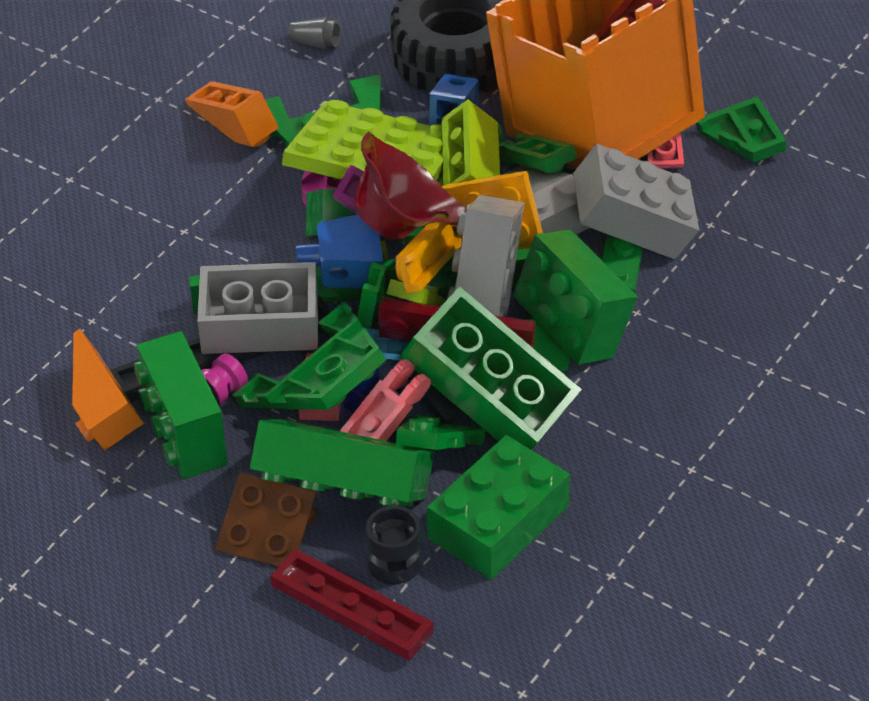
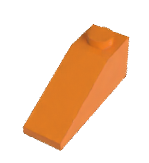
(235, 112)
(98, 397)

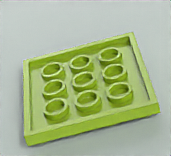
(335, 135)

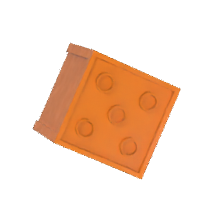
(584, 92)

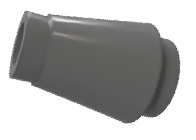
(317, 32)

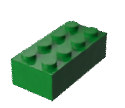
(489, 371)
(341, 460)

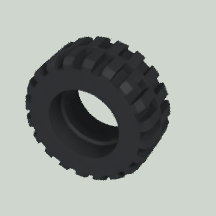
(442, 39)

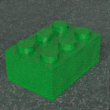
(574, 296)
(180, 405)
(498, 506)

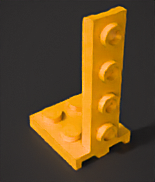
(438, 241)

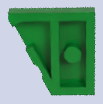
(744, 130)
(430, 434)

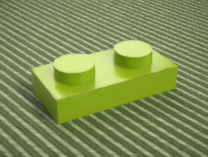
(427, 295)

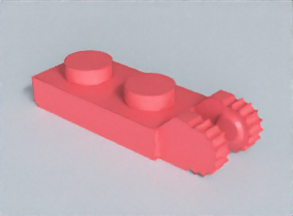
(384, 406)

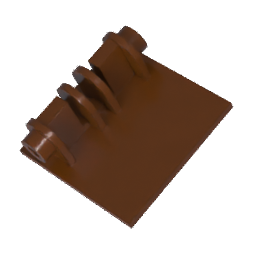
(265, 520)

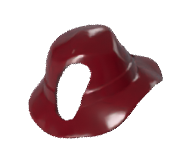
(399, 193)

